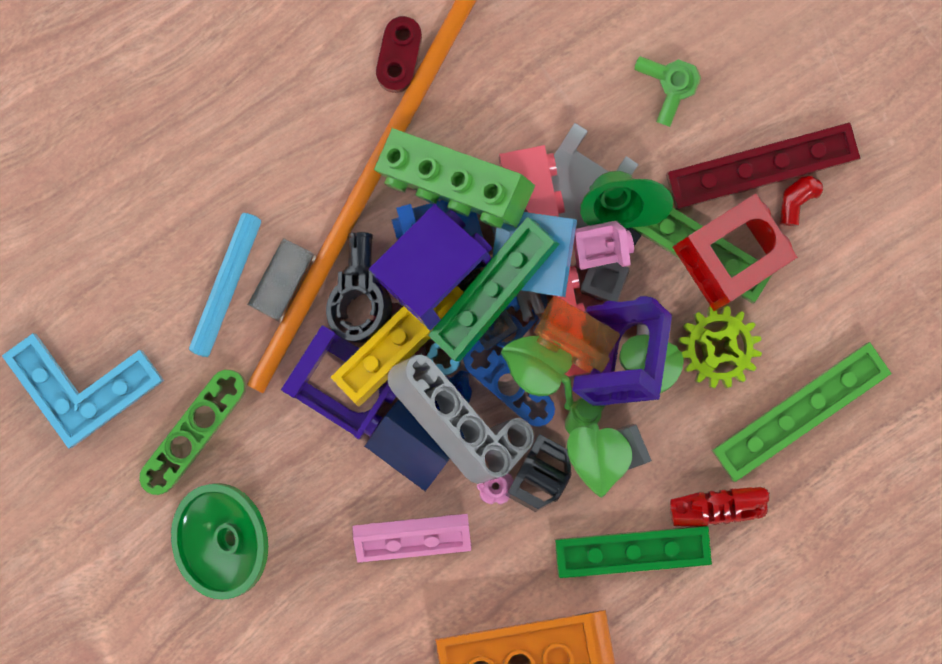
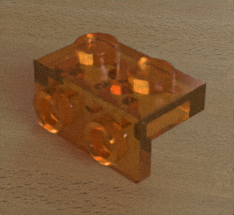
(577, 334)

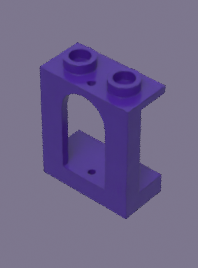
(636, 384)
(299, 388)

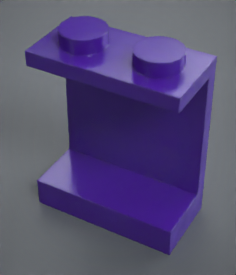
(430, 262)

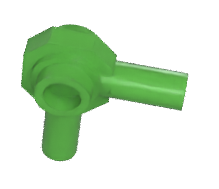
(678, 81)

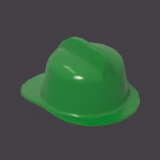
(626, 200)

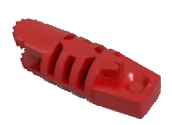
(719, 507)

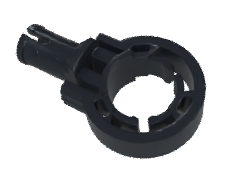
(352, 283)

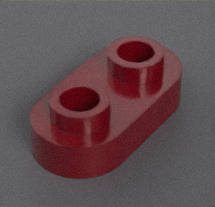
(399, 53)

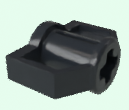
(541, 475)

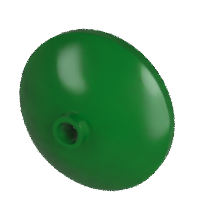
(206, 544)

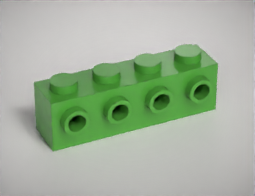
(454, 178)

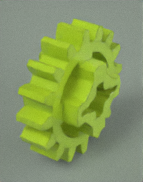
(729, 332)

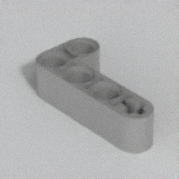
(480, 442)

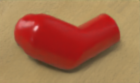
(796, 195)

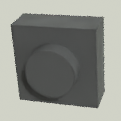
(605, 282)

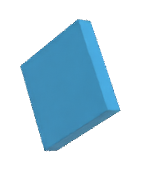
(554, 273)

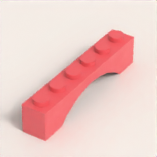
(539, 169)

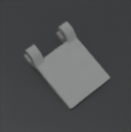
(578, 173)

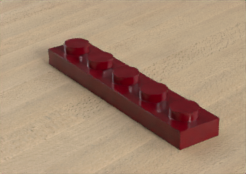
(763, 166)

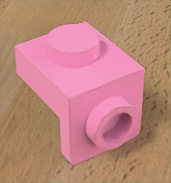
(602, 245)

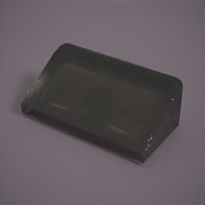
(282, 280)

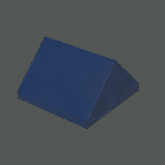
(408, 447)

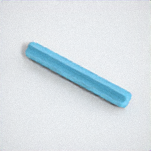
(225, 285)

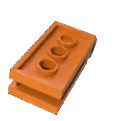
(559, 640)

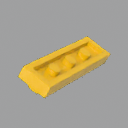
(387, 347)

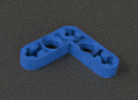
(498, 367)

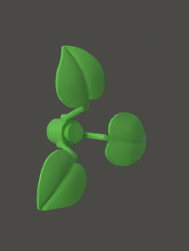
(596, 454)

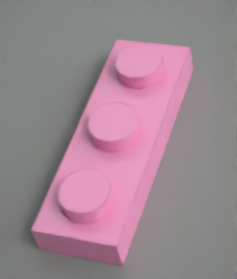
(412, 538)

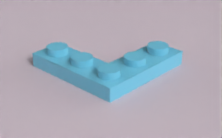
(76, 413)

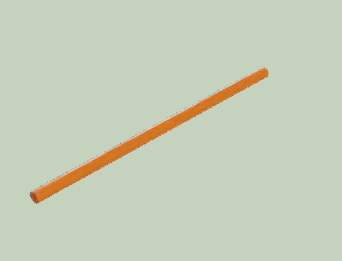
(358, 198)

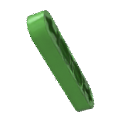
(197, 435)

